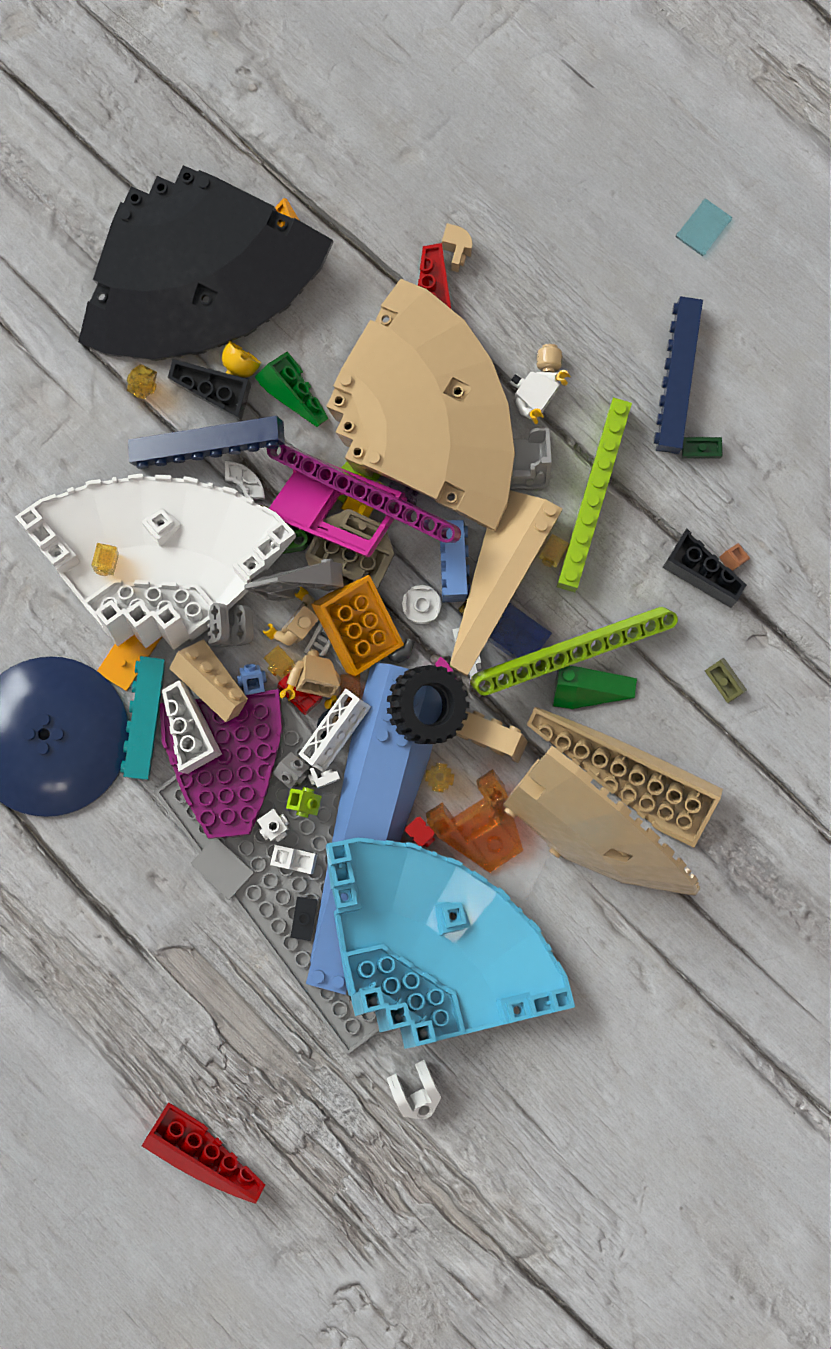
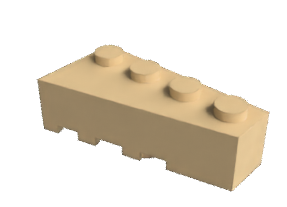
(494, 735)

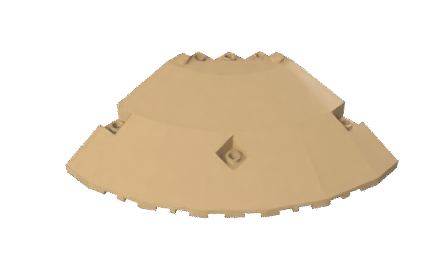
(404, 412)
(592, 829)

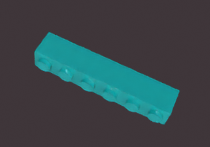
(144, 718)

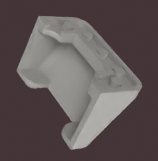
(532, 461)

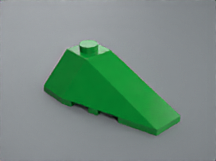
(285, 383)
(588, 687)

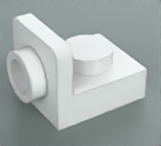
(328, 777)

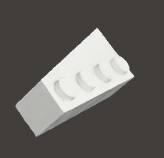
(189, 729)

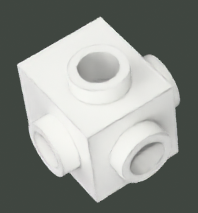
(266, 826)

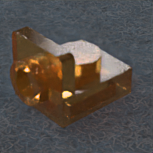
(352, 684)

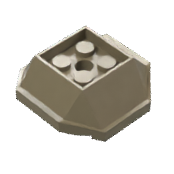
(360, 566)

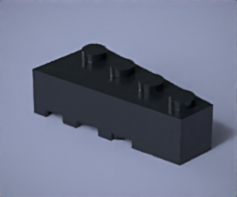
(217, 388)
(703, 570)

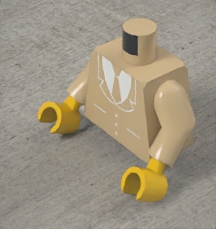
(298, 624)
(314, 676)

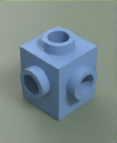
(251, 679)

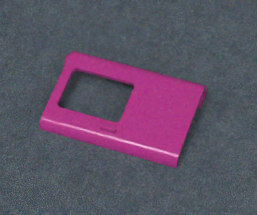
(307, 502)

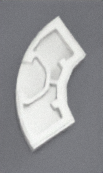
(245, 479)

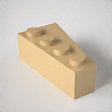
(209, 679)

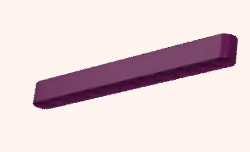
(371, 493)

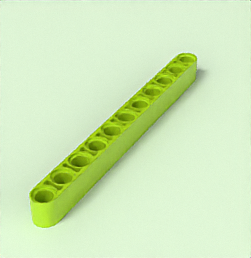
(565, 650)

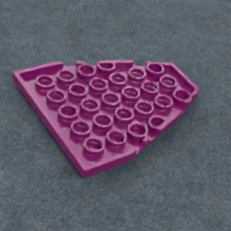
(233, 786)

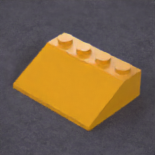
(357, 625)

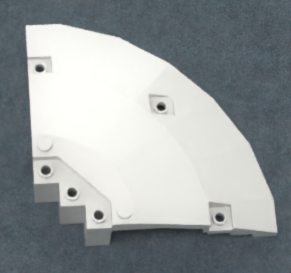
(162, 572)

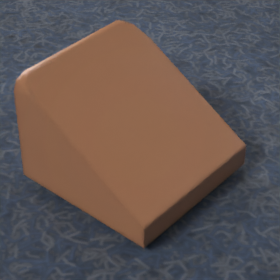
(734, 557)

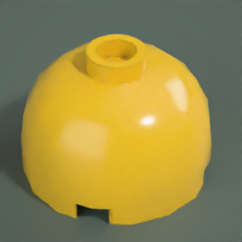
(239, 361)

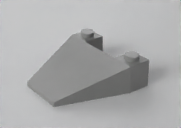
(281, 583)

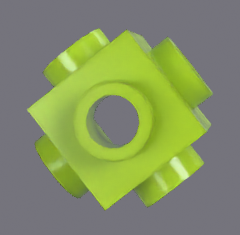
(304, 802)

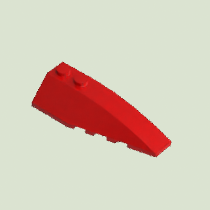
(193, 1150)

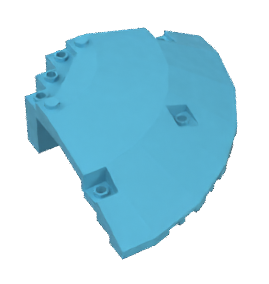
(421, 966)

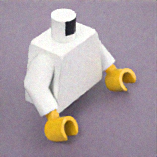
(536, 392)

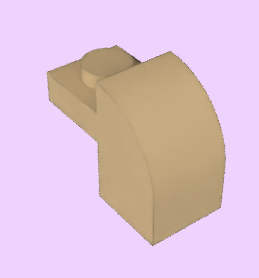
(458, 241)

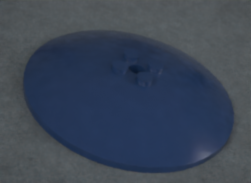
(84, 740)

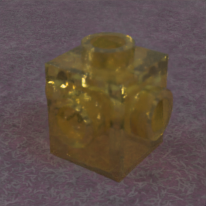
(141, 381)
(436, 785)

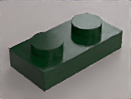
(702, 447)

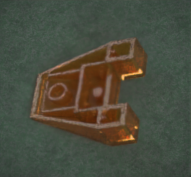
(482, 830)

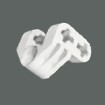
(421, 1103)

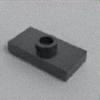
(303, 918)

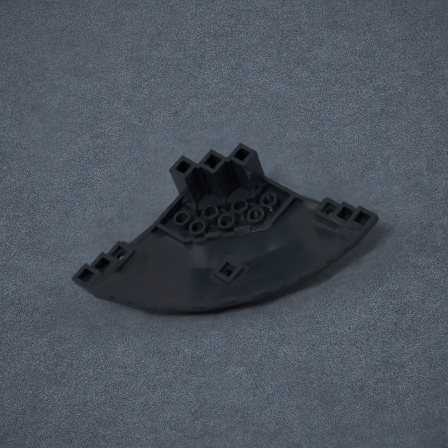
(189, 245)

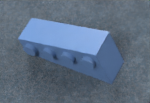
(454, 567)

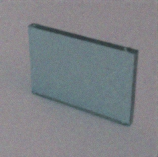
(703, 227)

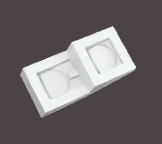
(294, 859)

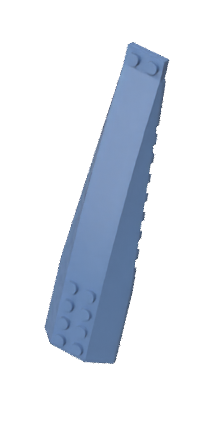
(374, 800)

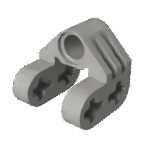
(225, 635)

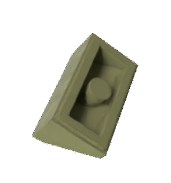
(725, 680)

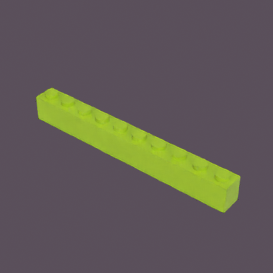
(594, 495)

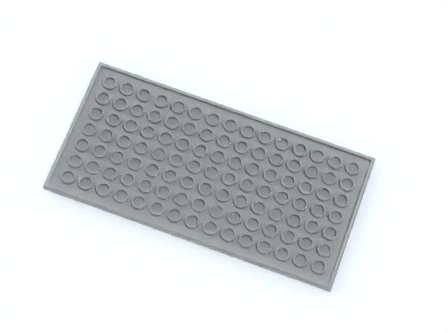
(272, 891)

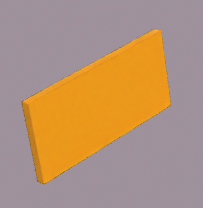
(121, 661)

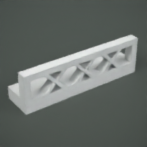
(337, 732)

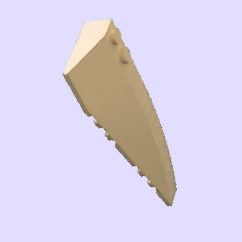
(500, 570)
(658, 791)

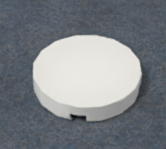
(421, 604)

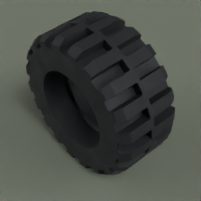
(452, 698)

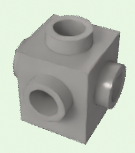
(291, 770)

